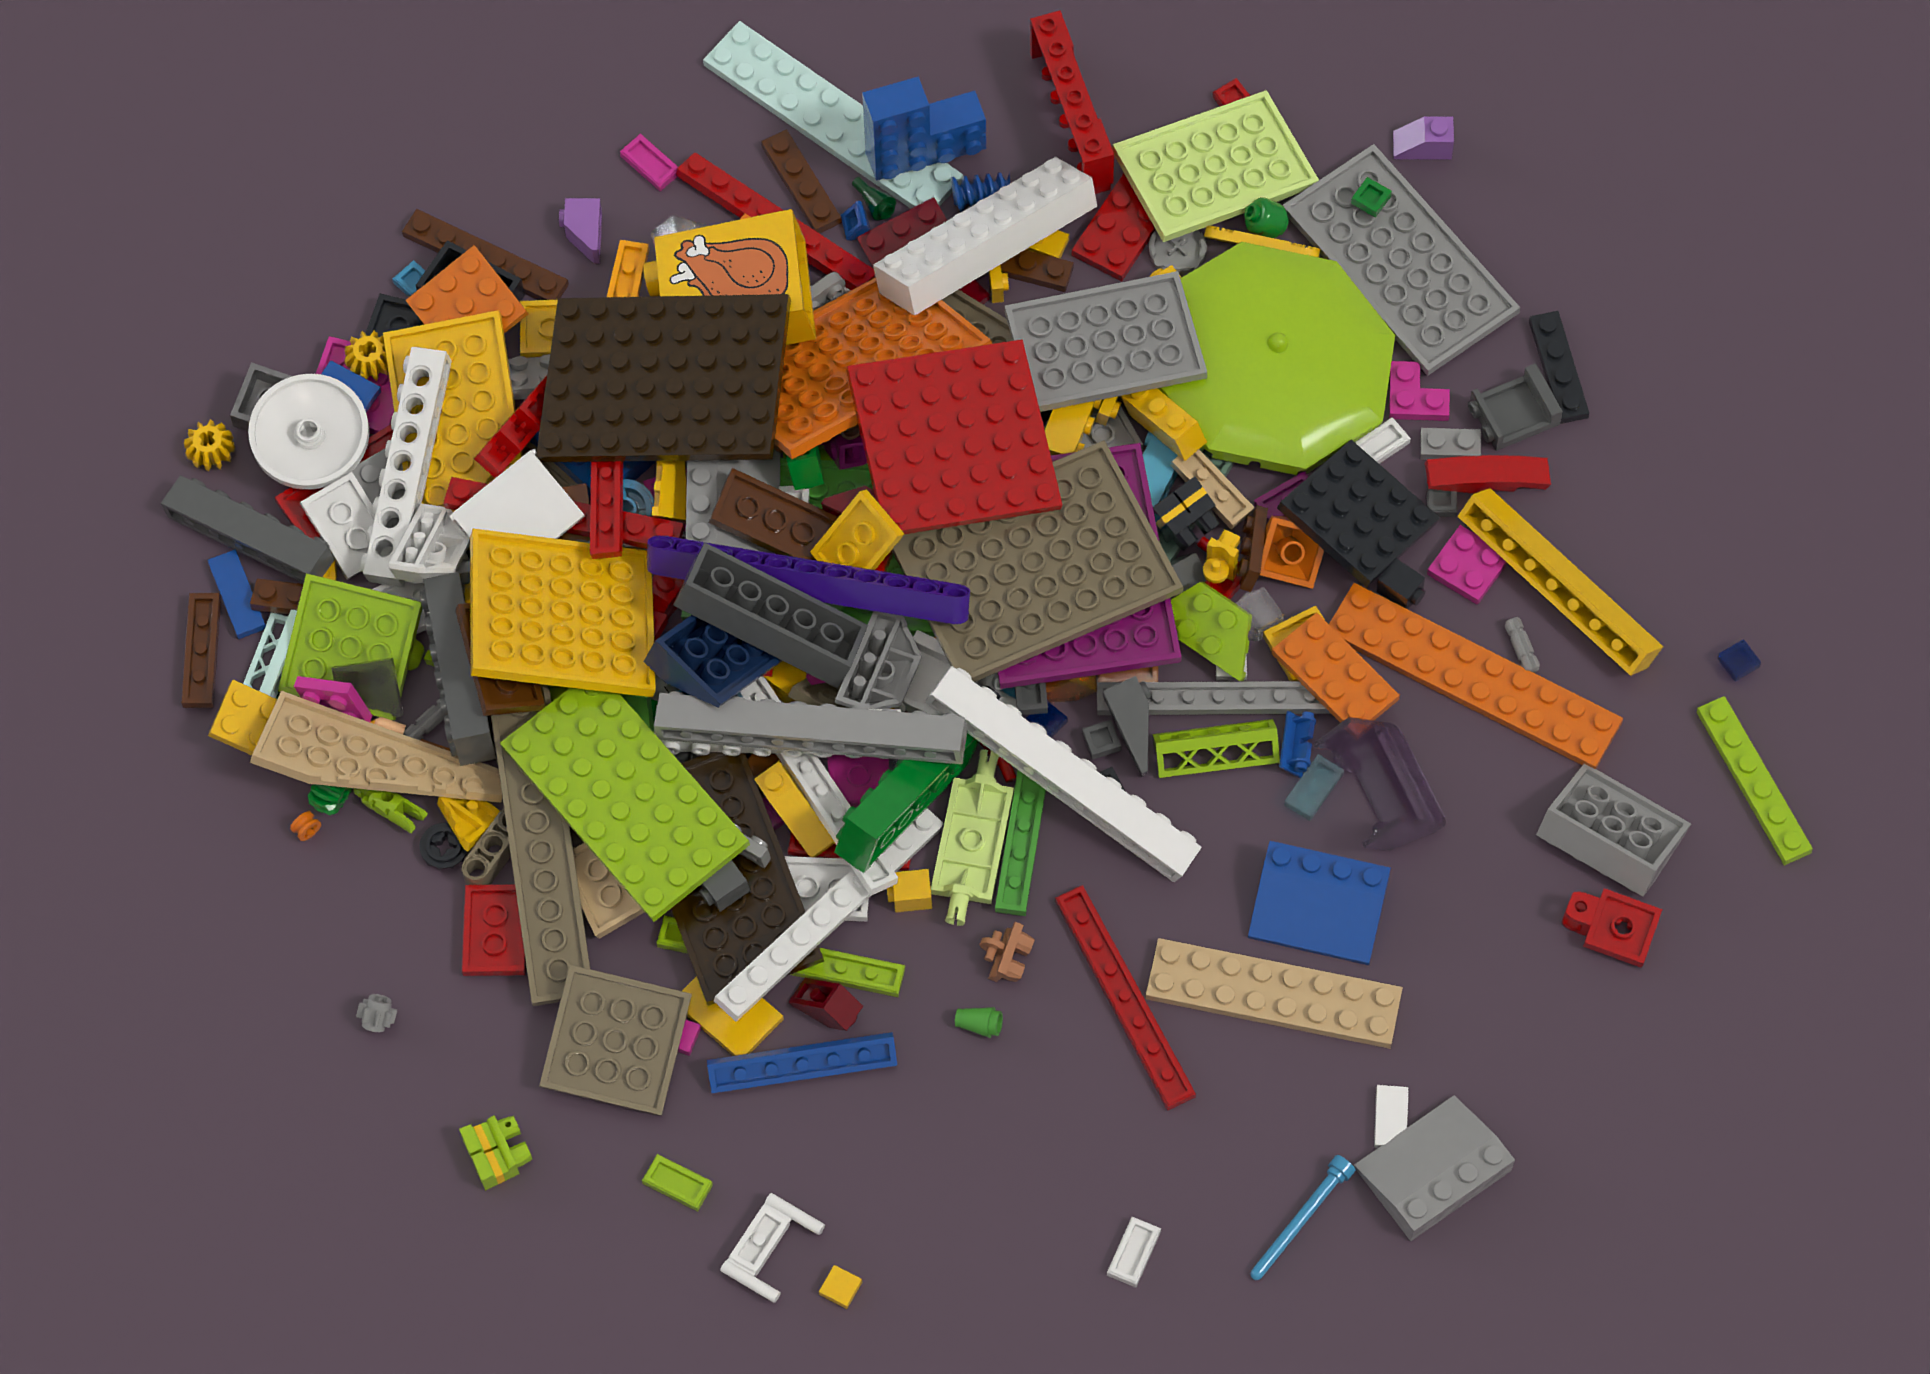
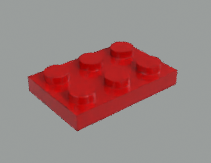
(492, 932)

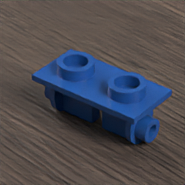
(1295, 744)

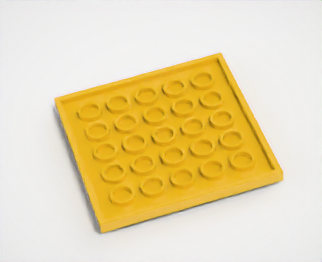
(559, 615)

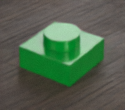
(1371, 197)

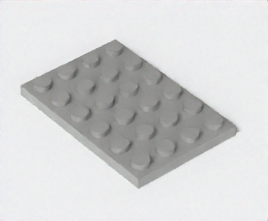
(1108, 340)

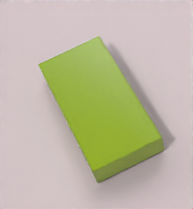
(677, 1182)

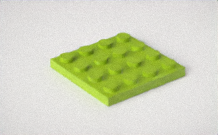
(348, 626)

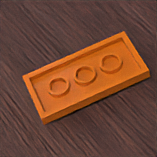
(1334, 672)

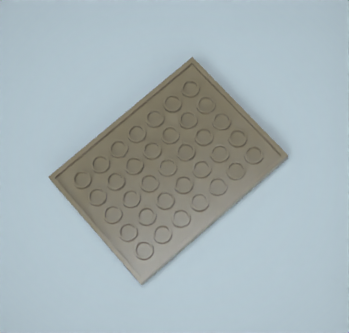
(1046, 572)

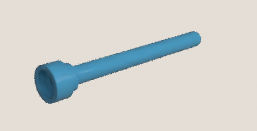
(1338, 1171)

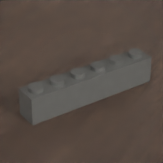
(246, 530)

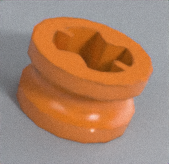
(305, 826)

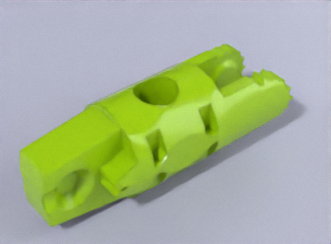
(392, 806)

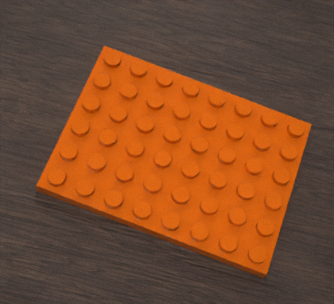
(849, 332)

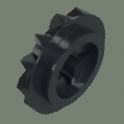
(431, 853)

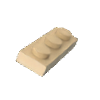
(1229, 502)

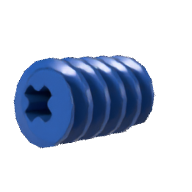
(973, 192)

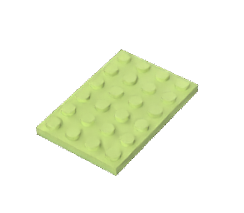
(1214, 165)

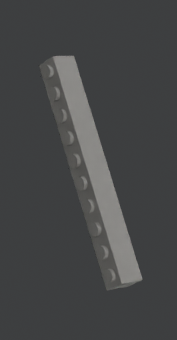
(812, 728)

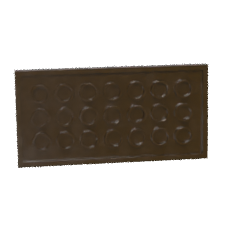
(731, 939)

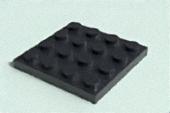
(1358, 513)

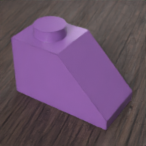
(1425, 139)
(583, 225)

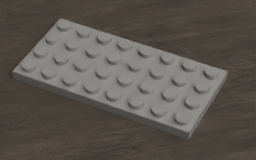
(1403, 261)

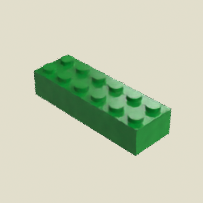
(894, 806)

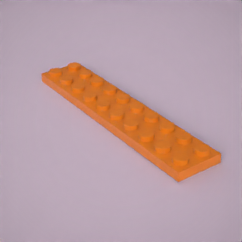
(1475, 677)

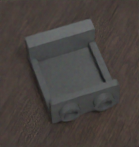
(1516, 409)

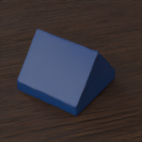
(855, 221)

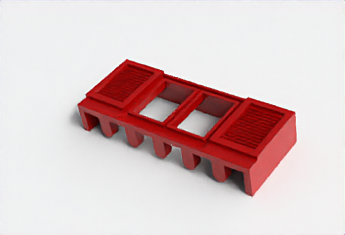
(1052, 40)

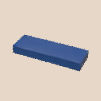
(236, 593)

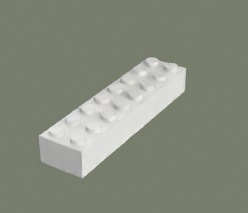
(985, 235)

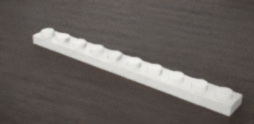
(823, 796)
(817, 924)

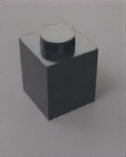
(1401, 584)

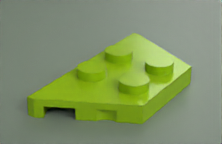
(1213, 627)

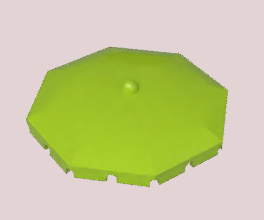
(1287, 356)

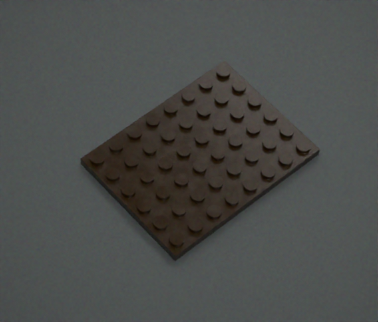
(664, 378)

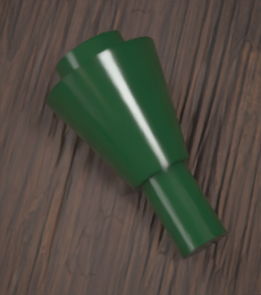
(879, 203)

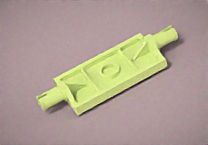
(972, 839)

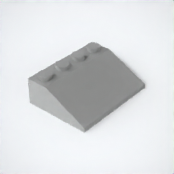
(704, 486)
(1613, 829)
(1435, 1166)

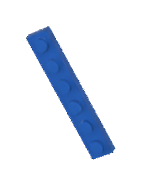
(802, 1062)

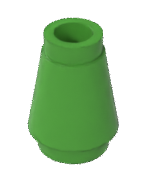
(980, 1020)

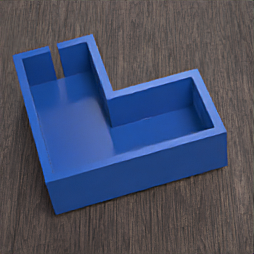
(910, 133)

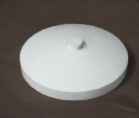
(308, 431)

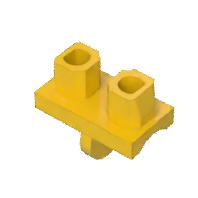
(1222, 558)

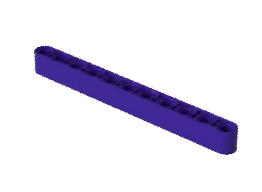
(828, 581)

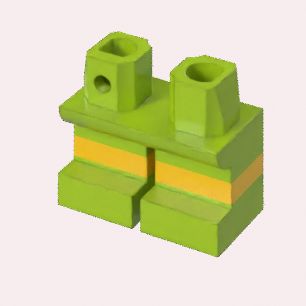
(490, 1151)

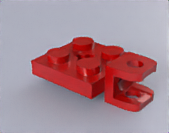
(1597, 917)

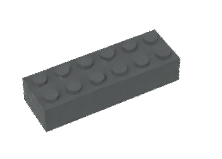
(771, 615)
(465, 726)

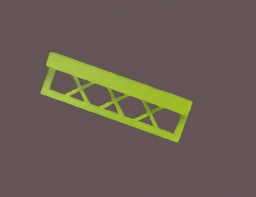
(1213, 737)

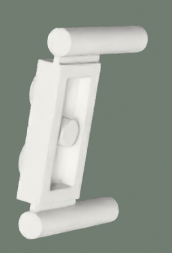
(761, 1240)

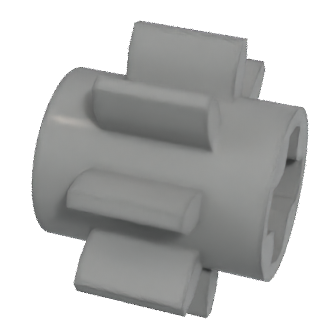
(376, 1013)

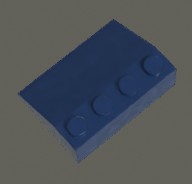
(707, 661)

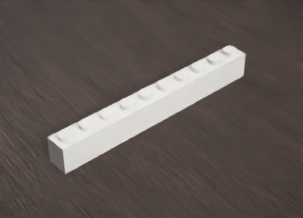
(1064, 774)

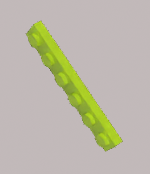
(1754, 780)

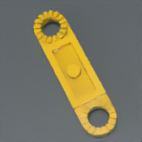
(1236, 237)

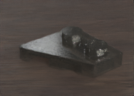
(374, 682)

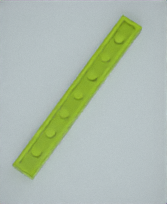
(837, 967)

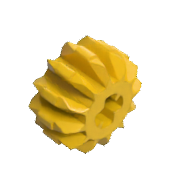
(367, 355)
(200, 447)

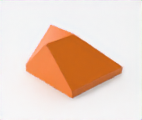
(1290, 553)

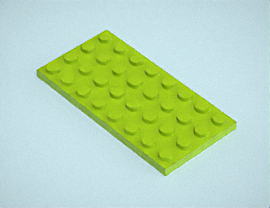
(625, 796)

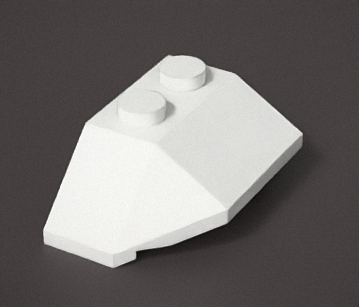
(429, 546)

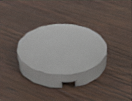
(1183, 252)

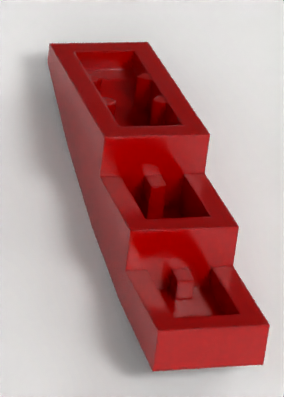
(514, 433)
(1483, 472)

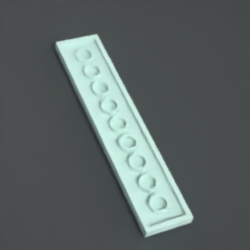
(816, 110)

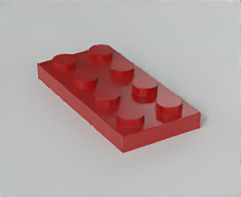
(1116, 233)

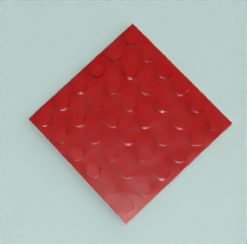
(954, 437)

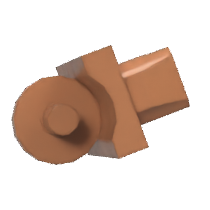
(1012, 941)

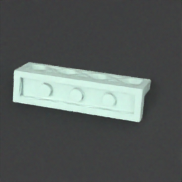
(274, 669)

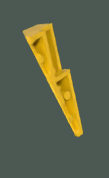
(670, 491)

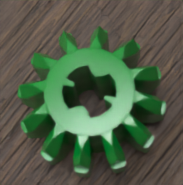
(328, 798)

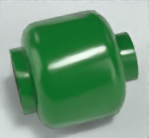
(1266, 218)

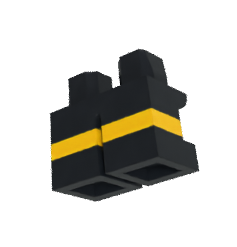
(1182, 509)

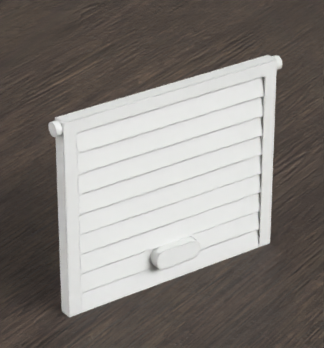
(521, 502)

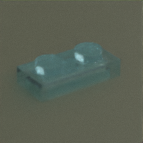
(1314, 787)

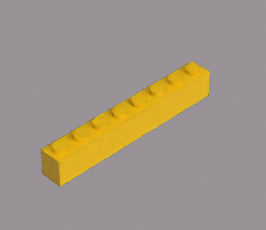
(1560, 581)

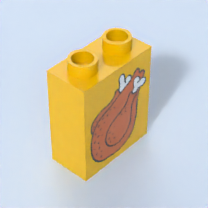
(738, 259)

